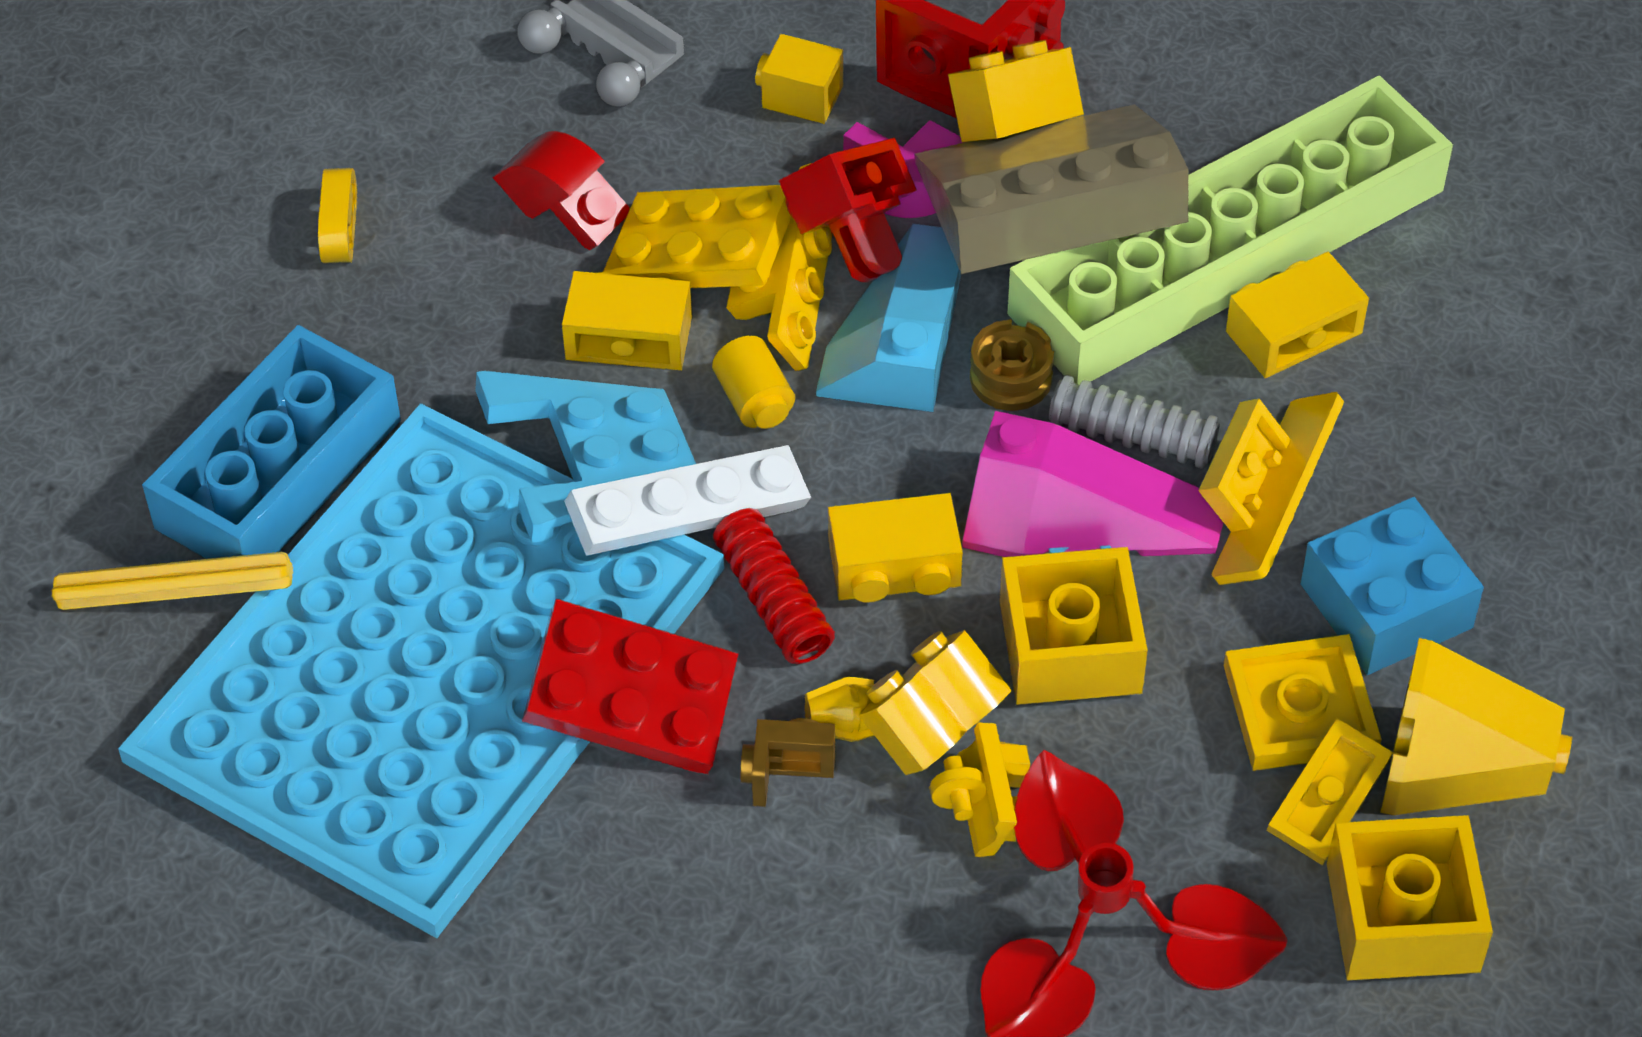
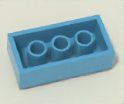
(273, 449)

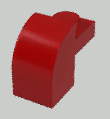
(563, 177)

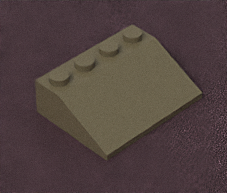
(1056, 187)

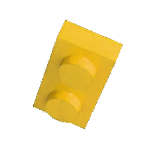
(1329, 790)

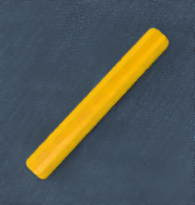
(173, 580)

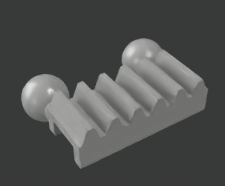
(626, 37)

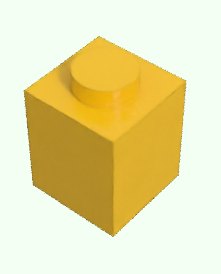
(800, 78)

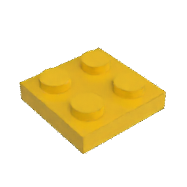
(1294, 695)

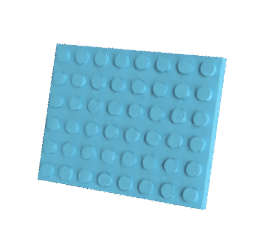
(390, 683)

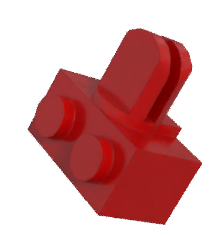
(850, 197)

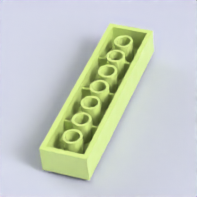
(1247, 221)

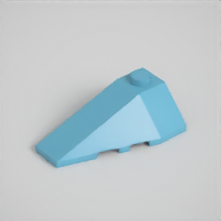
(898, 330)

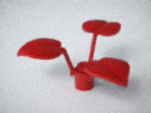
(1074, 816)

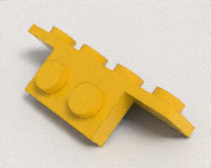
(789, 293)
(1262, 477)

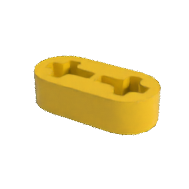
(337, 215)

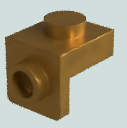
(790, 749)

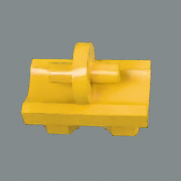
(979, 788)

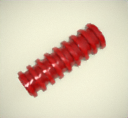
(773, 585)

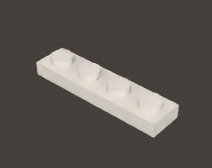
(685, 499)

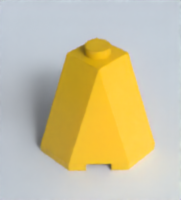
(1470, 737)

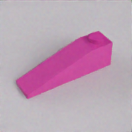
(1061, 490)

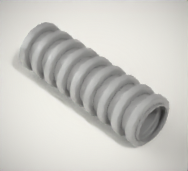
(1134, 421)

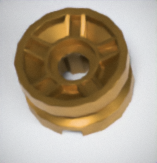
(1011, 365)

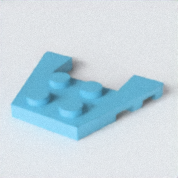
(601, 429)

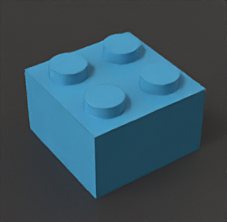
(1391, 584)

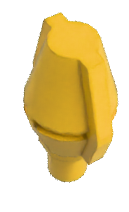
(841, 705)

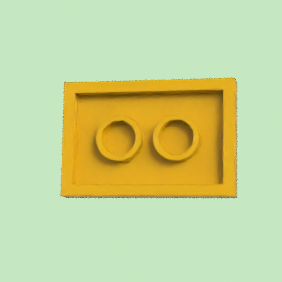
(702, 235)

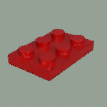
(630, 687)

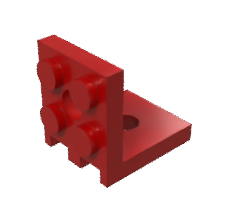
(951, 39)

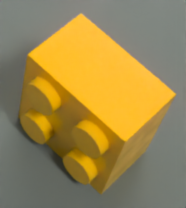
(1072, 625)
(1408, 897)

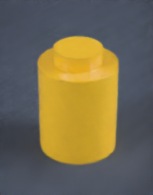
(753, 382)

